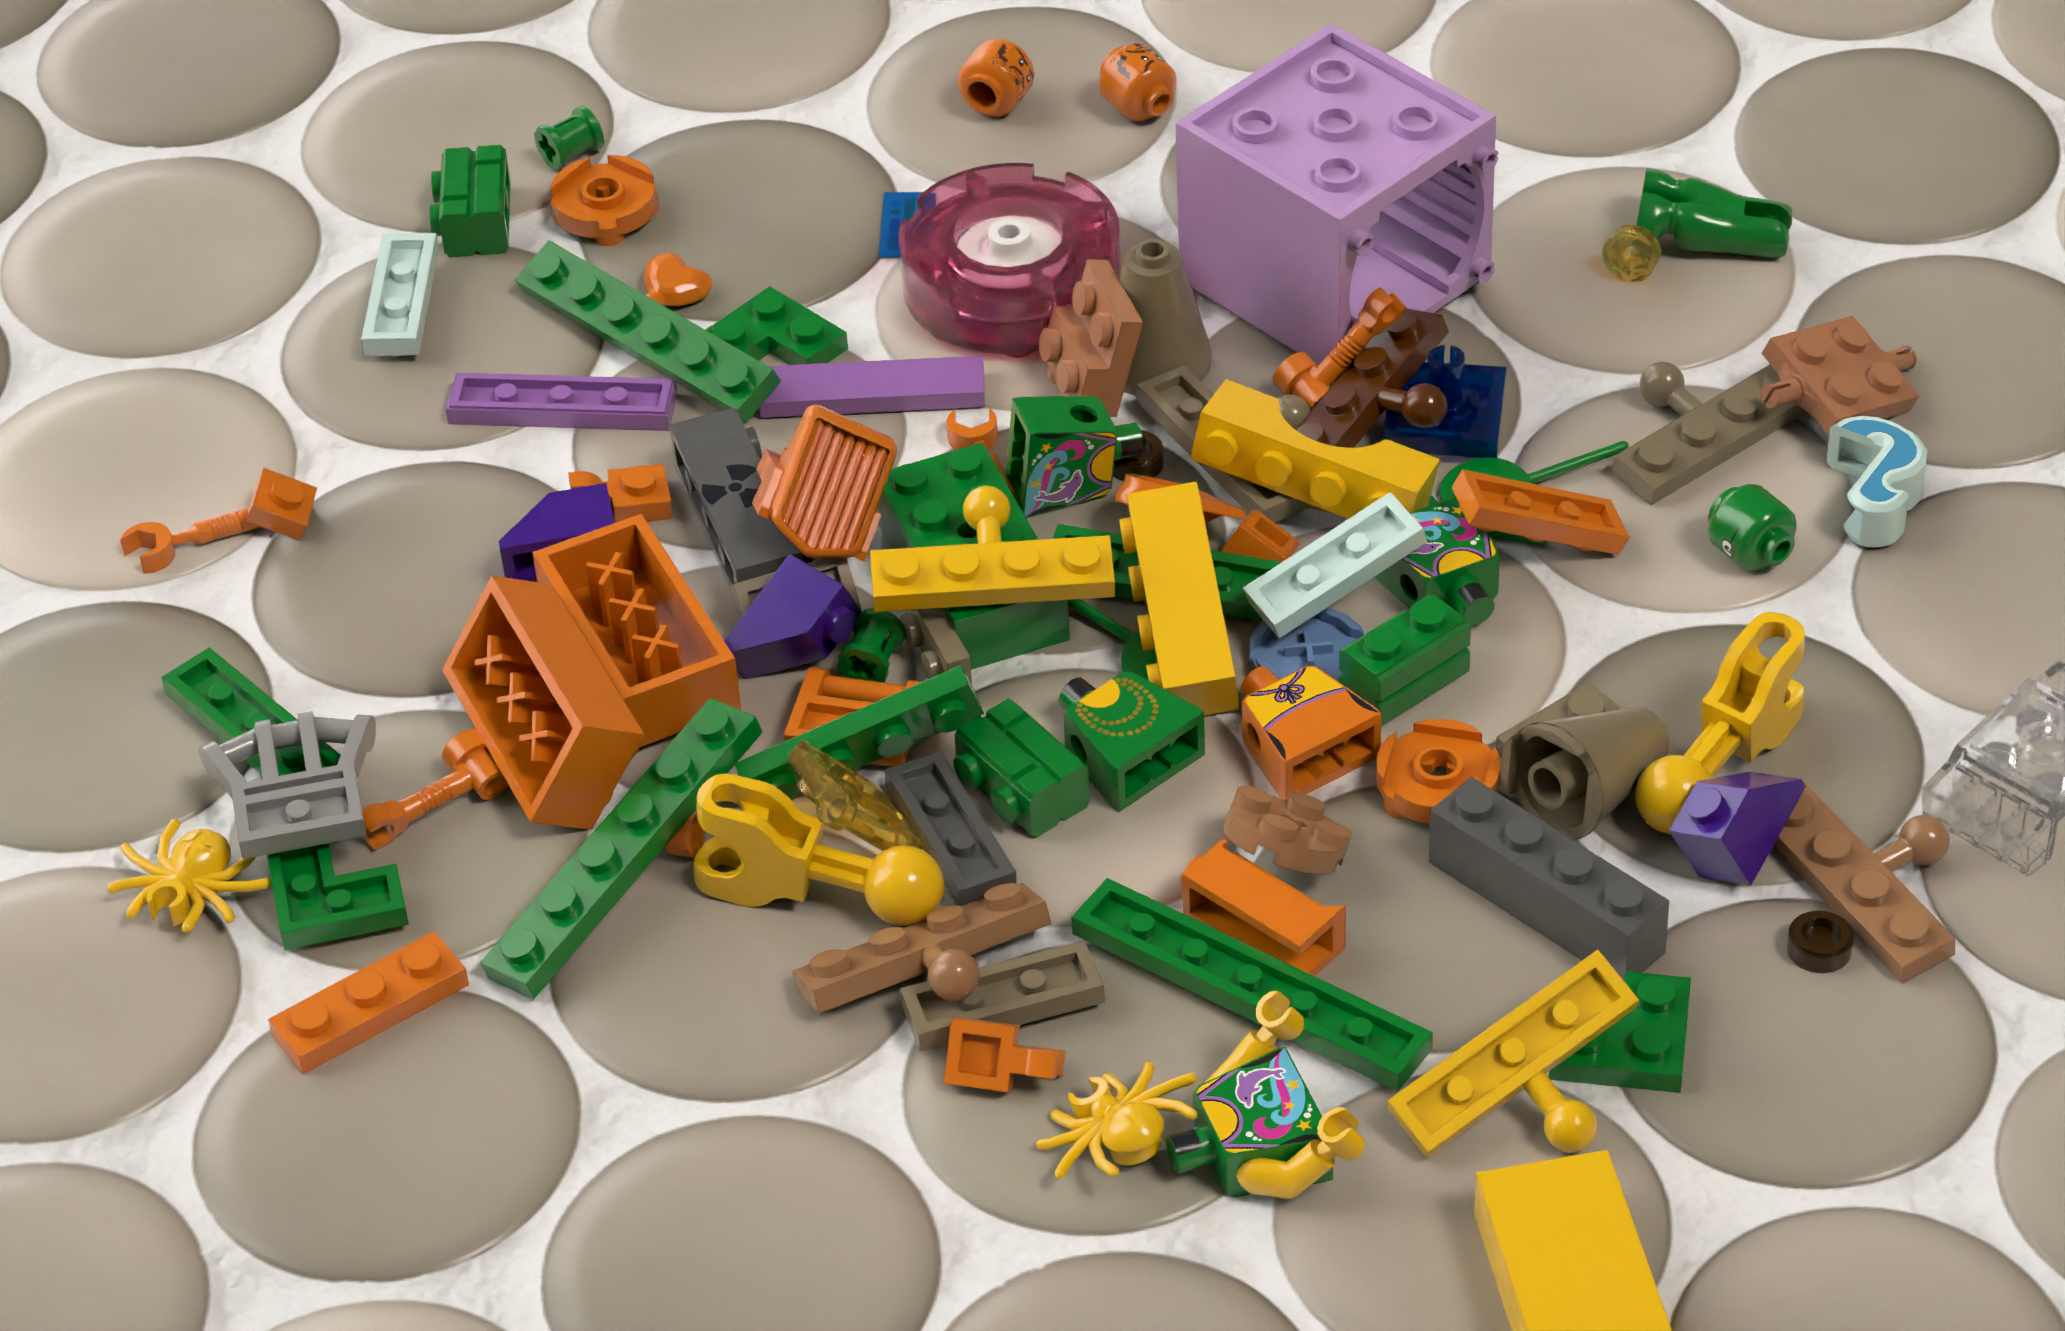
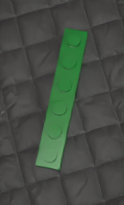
(648, 331)
(619, 849)
(1240, 975)

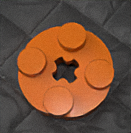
(604, 198)
(1407, 763)

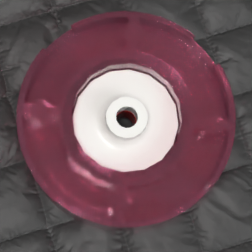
(1001, 251)

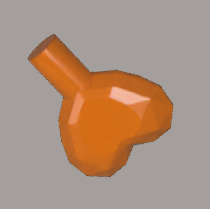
(673, 282)

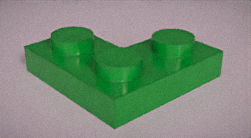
(781, 327)
(324, 907)
(1642, 1047)

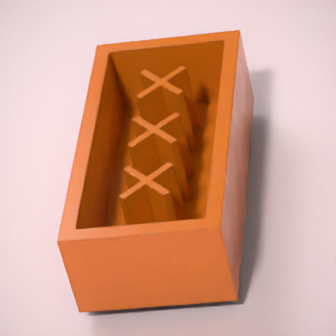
(642, 624)
(542, 703)

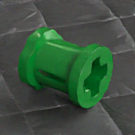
(569, 137)
(871, 646)

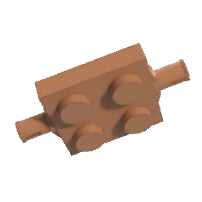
(1838, 373)

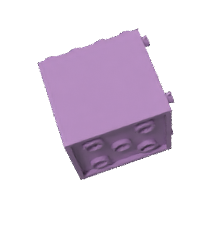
(1330, 184)

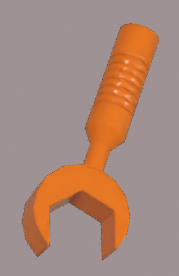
(963, 436)
(162, 542)

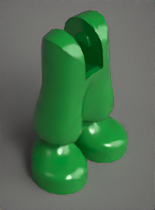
(1713, 218)

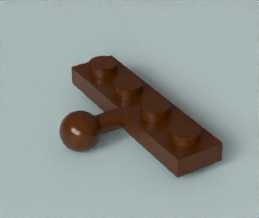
(1376, 384)

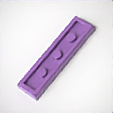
(878, 386)
(562, 401)

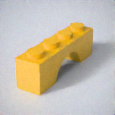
(1250, 439)

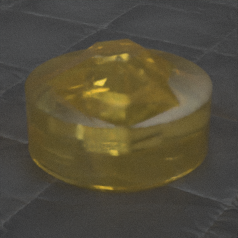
(1631, 253)

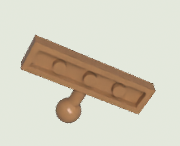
(1862, 884)
(934, 946)

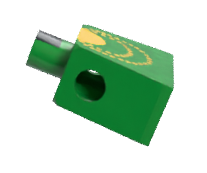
(1130, 734)

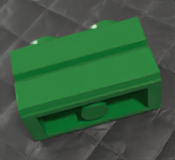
(472, 201)
(1407, 657)
(1021, 768)

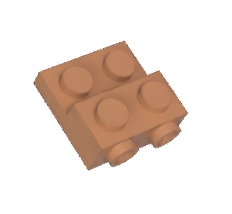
(1094, 340)

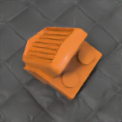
(827, 485)

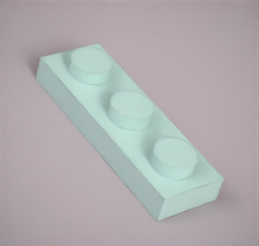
(400, 294)
(1335, 565)

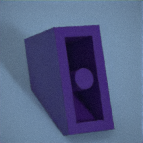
(552, 521)
(792, 621)
(1734, 823)

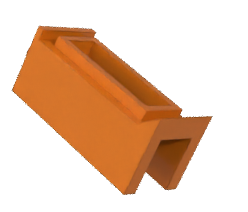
(1262, 910)

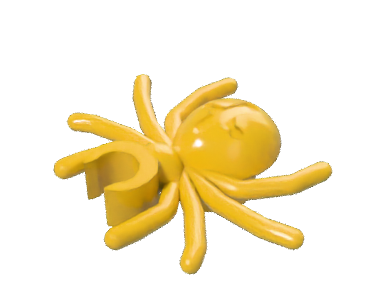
(192, 873)
(1124, 1123)

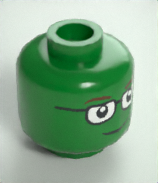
(1752, 527)

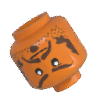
(996, 77)
(1137, 82)

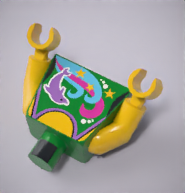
(1261, 1119)

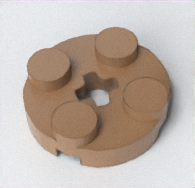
(1292, 828)

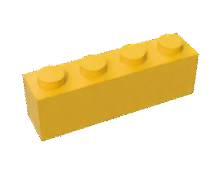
(1180, 597)

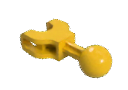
(1738, 716)
(782, 851)

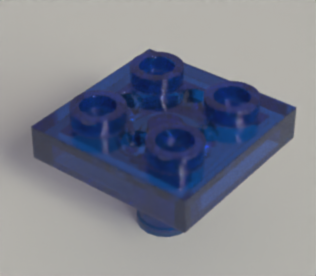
(1473, 411)

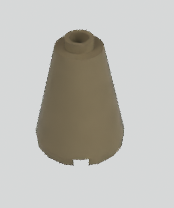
(1170, 315)
(1581, 765)

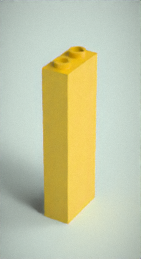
(1566, 1247)

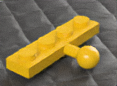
(991, 569)
(1515, 1058)

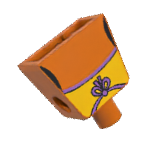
(1306, 728)

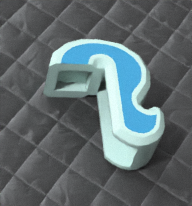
(1889, 476)

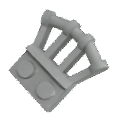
(299, 806)

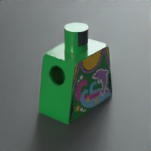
(1064, 451)
(1454, 564)

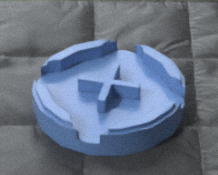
(1310, 644)

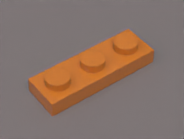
(1540, 512)
(368, 1002)

